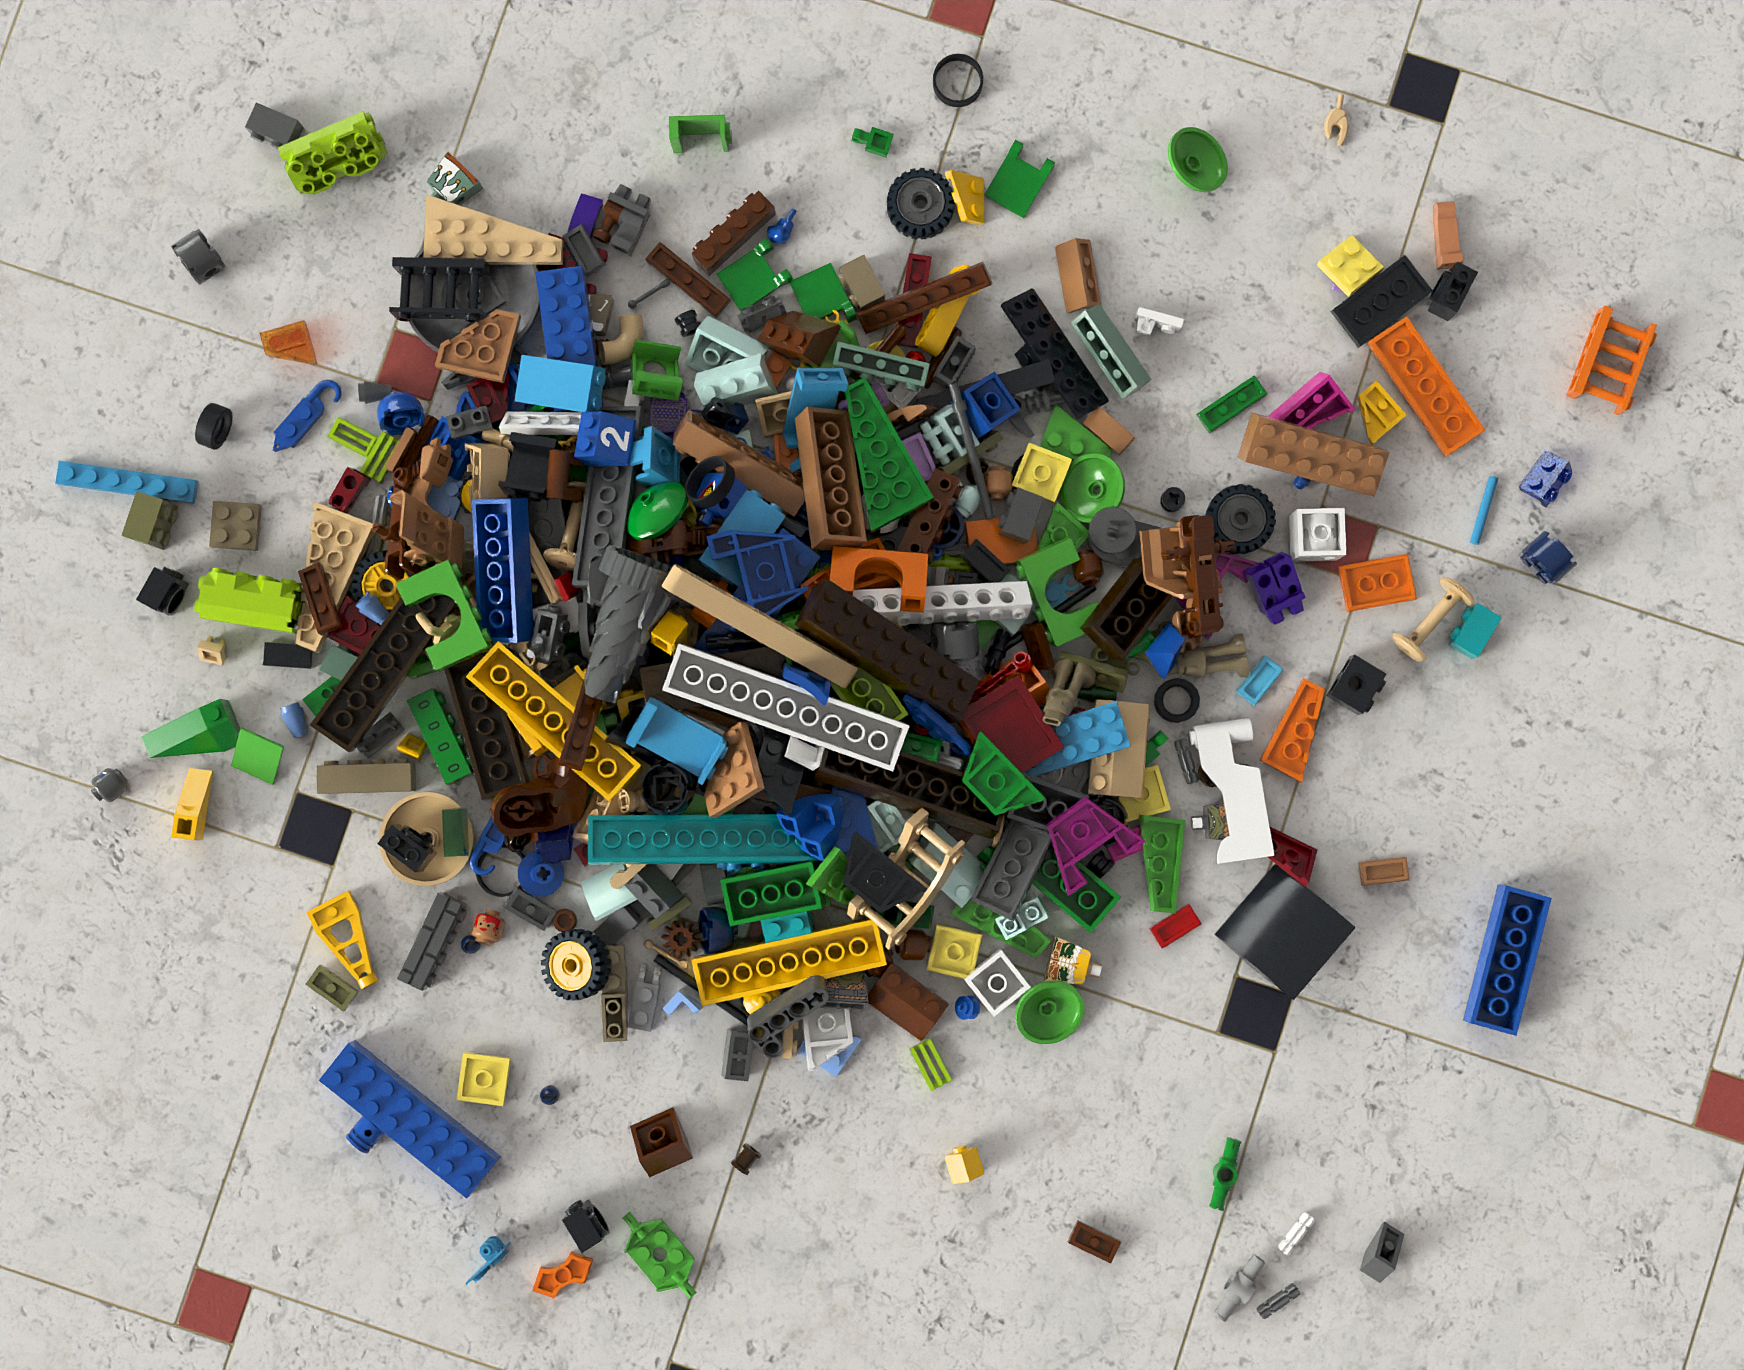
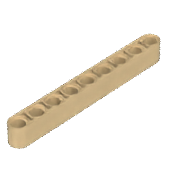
(759, 626)

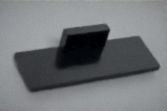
(1047, 341)

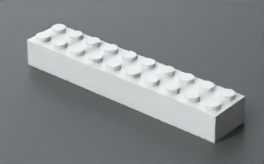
(785, 707)

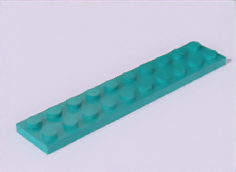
(691, 840)

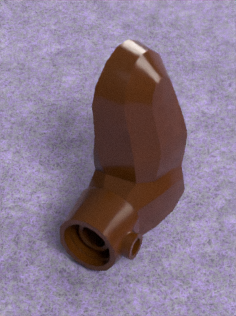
(541, 803)

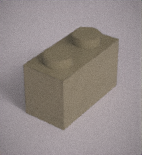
(861, 283)

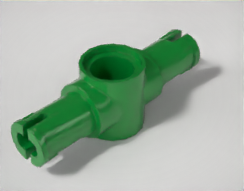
(1222, 1186)

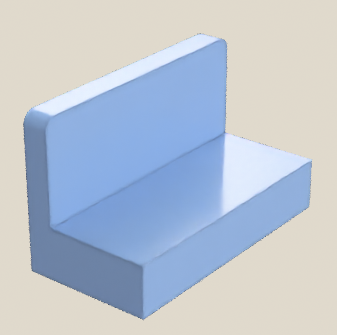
(682, 996)

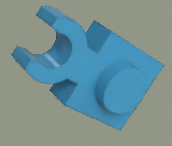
(1056, 592)

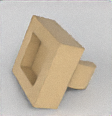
(212, 651)

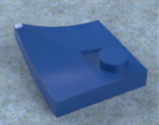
(810, 681)

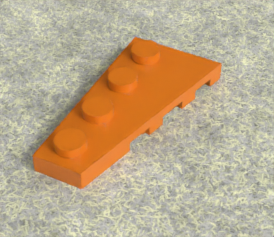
(1293, 736)

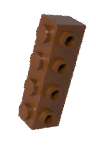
(733, 233)
(929, 519)

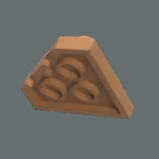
(482, 348)
(735, 775)

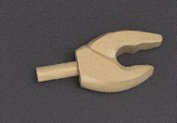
(1337, 118)

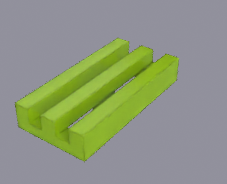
(335, 428)
(373, 454)
(939, 1083)

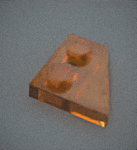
(289, 343)

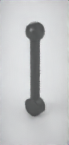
(633, 303)

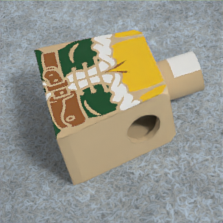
(1070, 963)

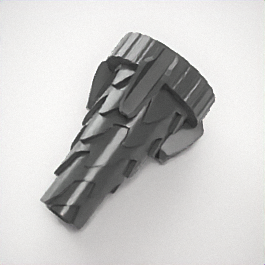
(630, 610)

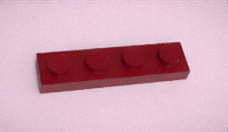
(916, 276)

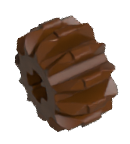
(675, 944)

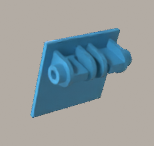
(493, 1252)

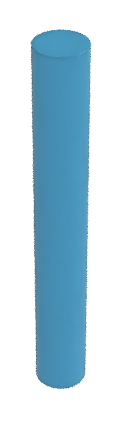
(1484, 509)

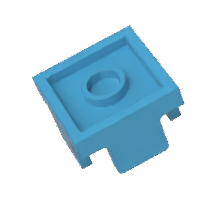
(658, 457)

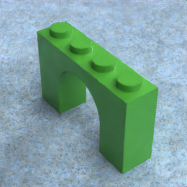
(1036, 570)
(470, 637)

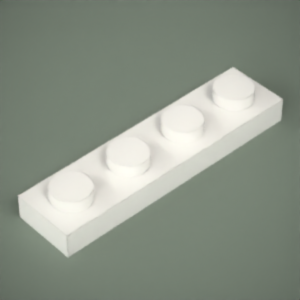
(541, 423)

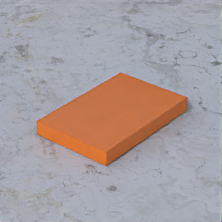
(1003, 548)
(1377, 583)

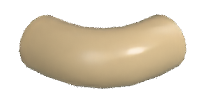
(621, 349)

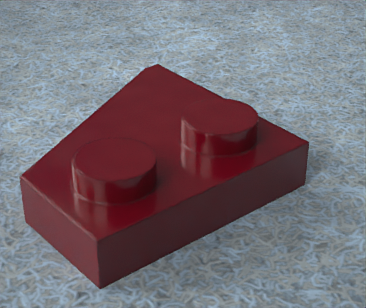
(493, 395)

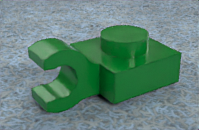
(876, 141)
(1156, 741)

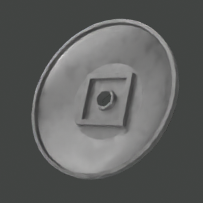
(505, 288)

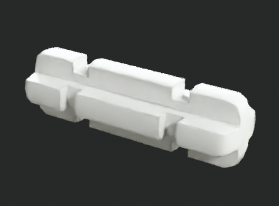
(1296, 1233)

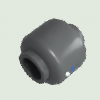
(109, 785)

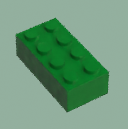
(771, 893)
(1085, 905)

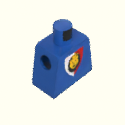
(724, 507)

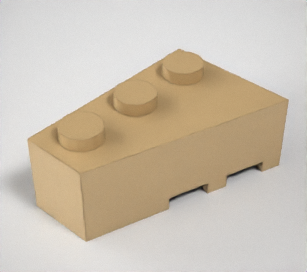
(488, 467)

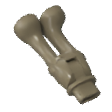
(1195, 661)
(1059, 701)

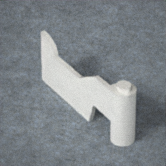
(1240, 789)

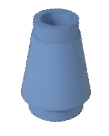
(372, 608)
(294, 719)

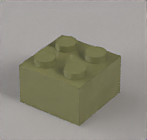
(150, 520)

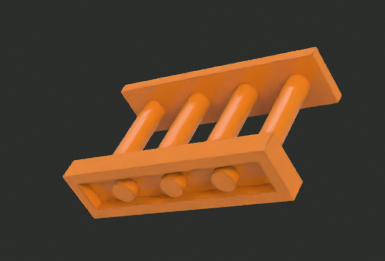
(1588, 363)

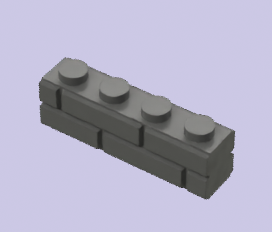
(432, 941)

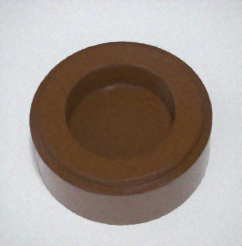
(565, 920)

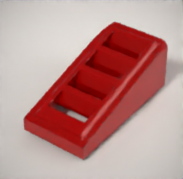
(565, 586)

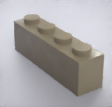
(366, 777)

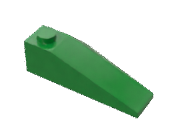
(198, 732)

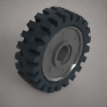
(920, 186)
(1257, 513)

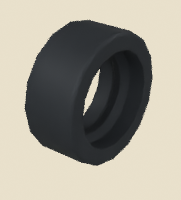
(213, 426)
(1194, 703)

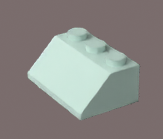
(719, 345)
(736, 382)
(965, 874)

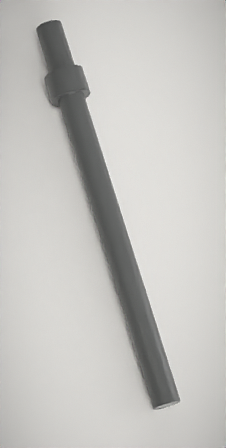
(959, 407)

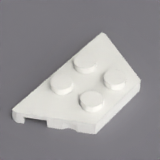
(826, 1034)

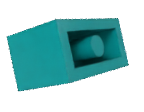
(1474, 630)
(787, 926)

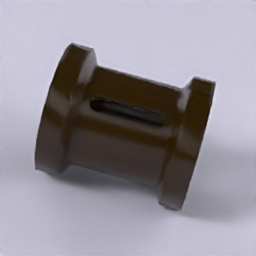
(746, 1159)

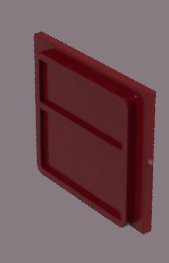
(1013, 725)

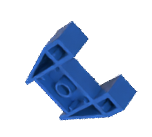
(761, 565)

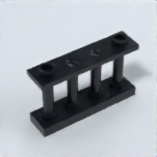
(429, 268)

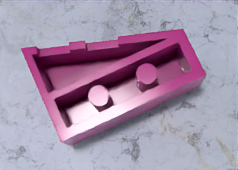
(1314, 403)

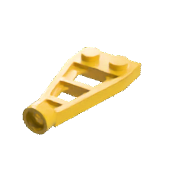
(333, 912)

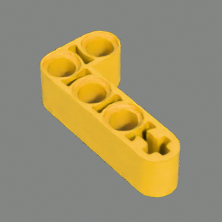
(941, 322)

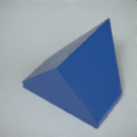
(1165, 649)

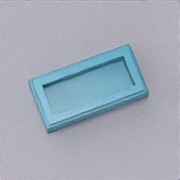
(1259, 680)

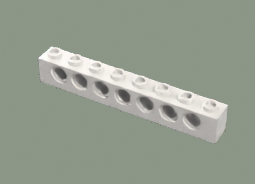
(954, 603)

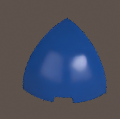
(815, 823)

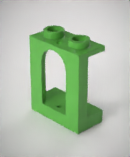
(654, 384)

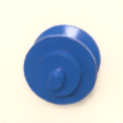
(967, 1007)

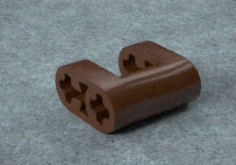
(558, 476)

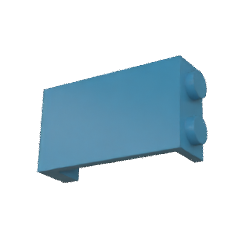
(560, 384)
(814, 389)
(748, 515)
(678, 739)

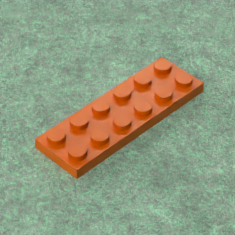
(1426, 386)

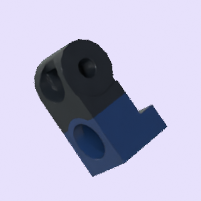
(724, 415)

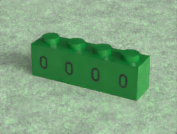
(441, 736)

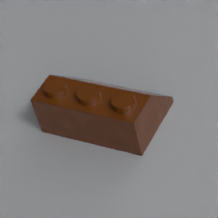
(800, 337)
(906, 1001)

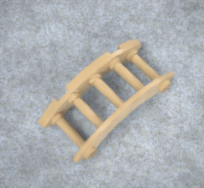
(913, 829)

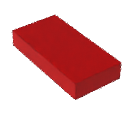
(1175, 926)

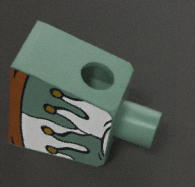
(453, 181)

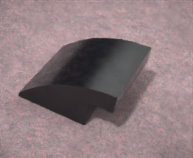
(1284, 931)

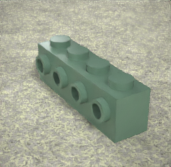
(1110, 351)
(881, 365)

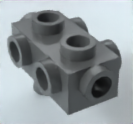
(549, 635)

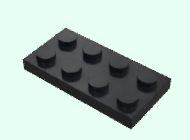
(1381, 301)

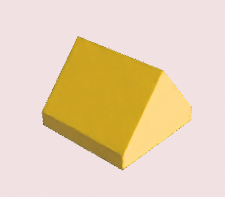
(413, 747)

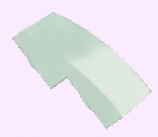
(1027, 916)

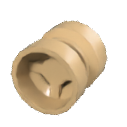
(630, 801)

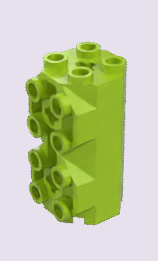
(332, 152)
(249, 601)

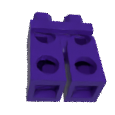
(1276, 587)

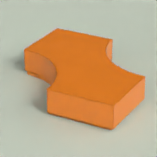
(552, 1279)

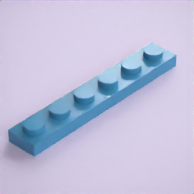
(126, 482)

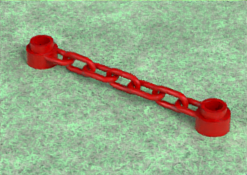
(1020, 666)

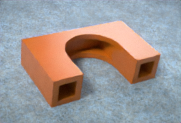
(905, 567)

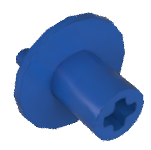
(538, 877)

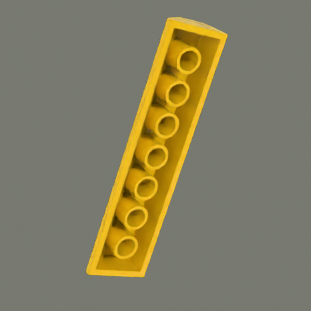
(548, 719)
(789, 961)

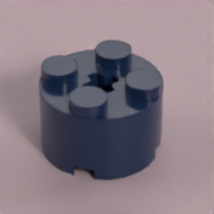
(1548, 558)

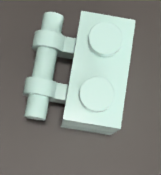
(949, 430)

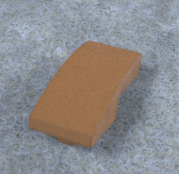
(1109, 430)

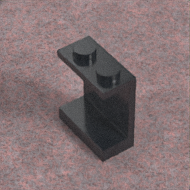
(528, 466)

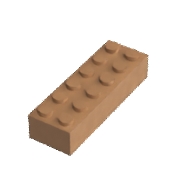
(1313, 454)
(751, 467)
(830, 478)

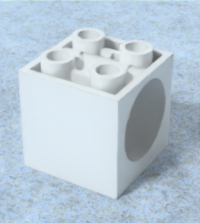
(1317, 534)

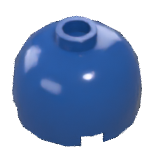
(398, 412)

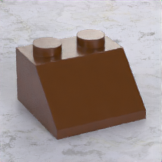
(660, 1142)

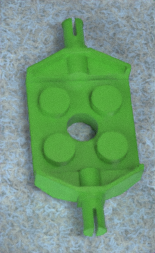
(663, 1273)

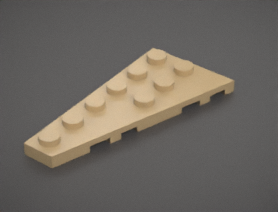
(466, 233)
(339, 545)

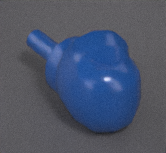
(782, 230)

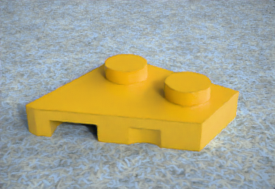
(968, 196)
(1378, 411)

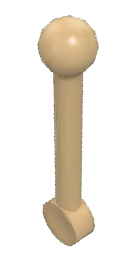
(682, 964)

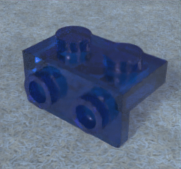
(1546, 477)

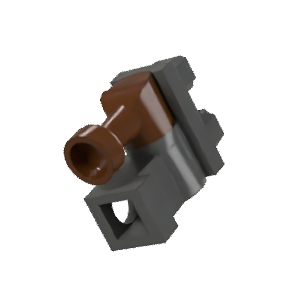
(630, 217)

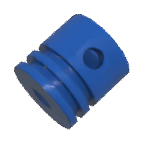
(364, 1135)

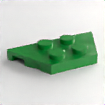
(997, 779)

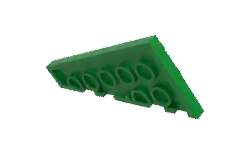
(887, 471)

